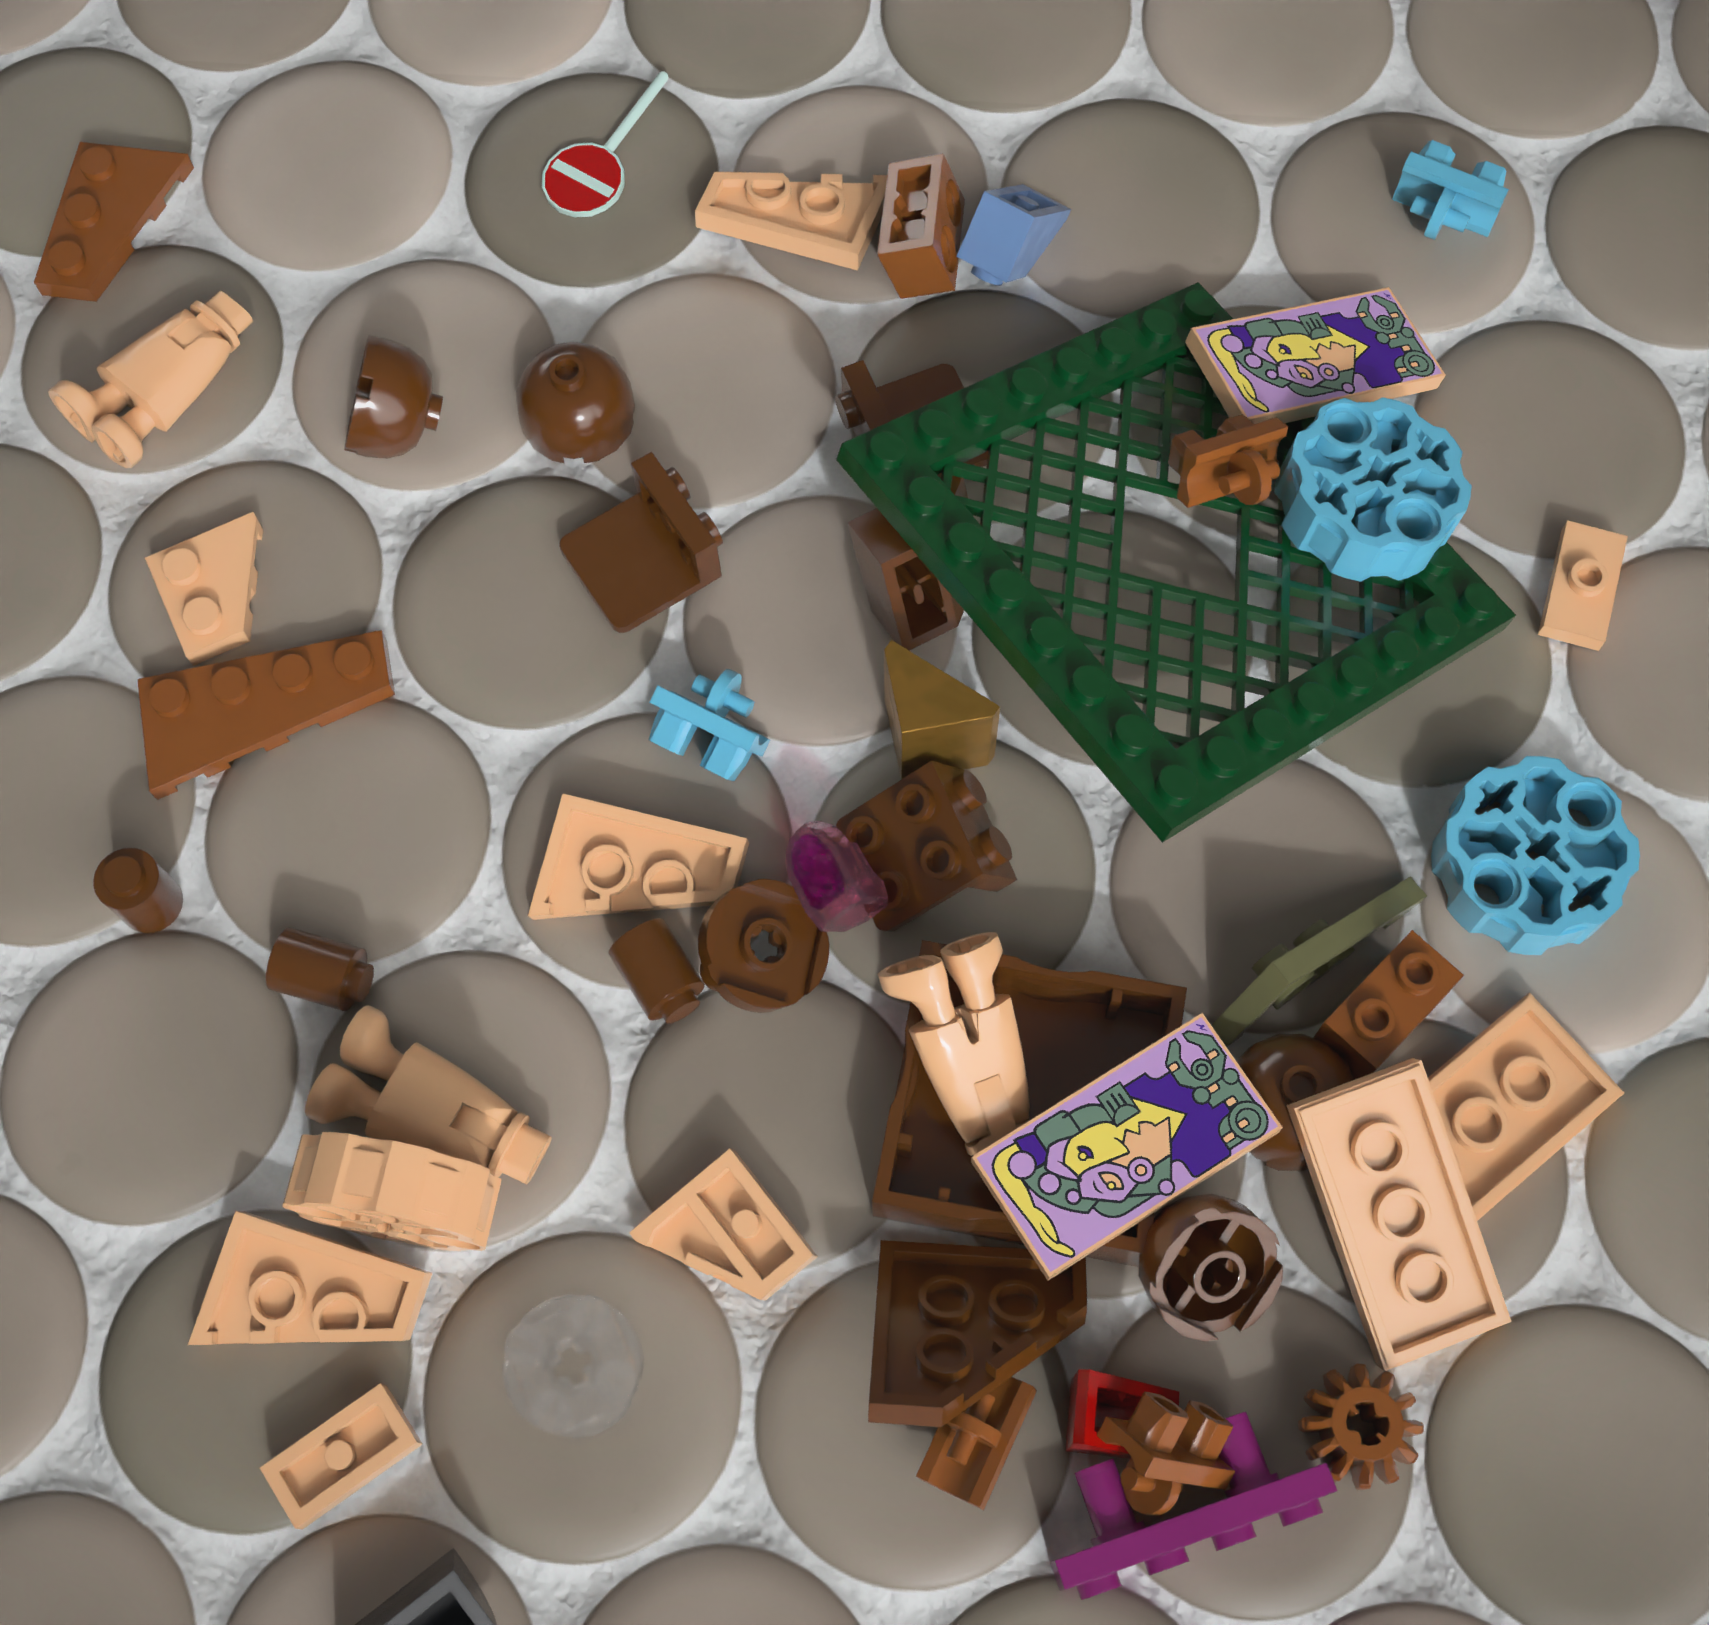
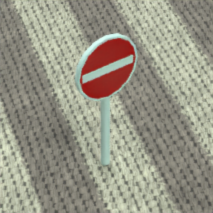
(590, 176)

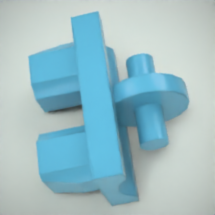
(1449, 194)
(681, 717)

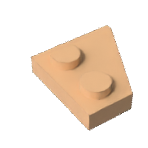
(210, 587)
(728, 1230)

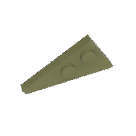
(1316, 952)

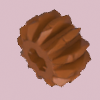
(1375, 1408)

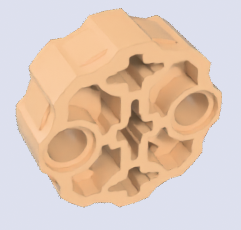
(392, 1191)

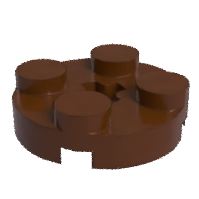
(731, 964)

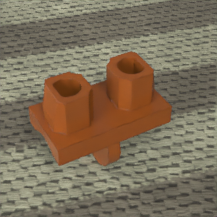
(1235, 461)
(975, 1444)
(1168, 1450)

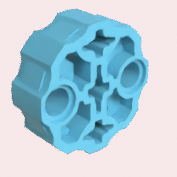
(1377, 471)
(1535, 818)

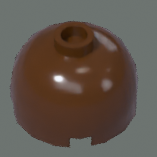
(391, 401)
(575, 403)
(1285, 1072)
(1209, 1266)

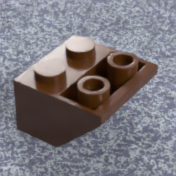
(898, 583)

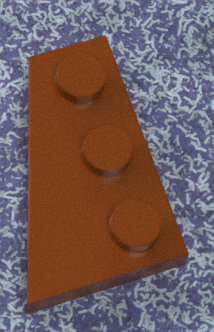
(100, 214)

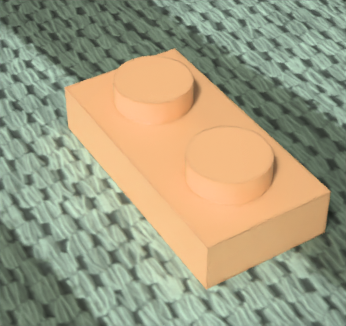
(340, 1456)

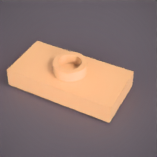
(1583, 585)

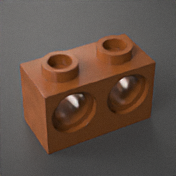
(921, 226)
(1389, 1005)

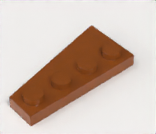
(227, 709)

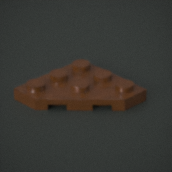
(961, 1325)

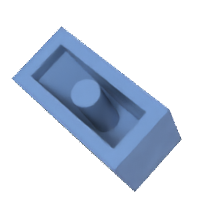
(1010, 232)

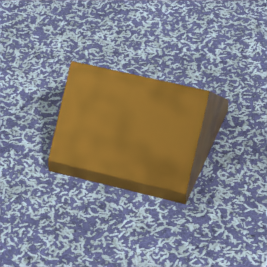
(935, 715)

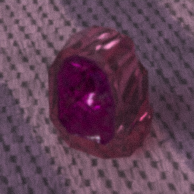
(833, 878)

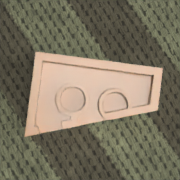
(809, 219)
(631, 862)
(304, 1288)

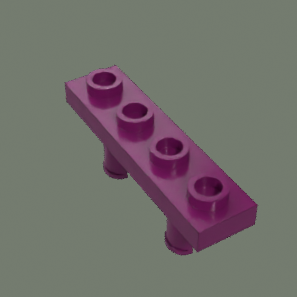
(1228, 1522)

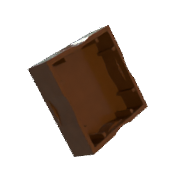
(1069, 1035)

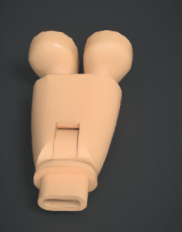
(154, 377)
(968, 1049)
(424, 1102)

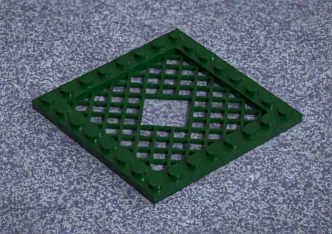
(1159, 773)

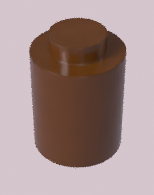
(138, 890)
(319, 969)
(657, 971)

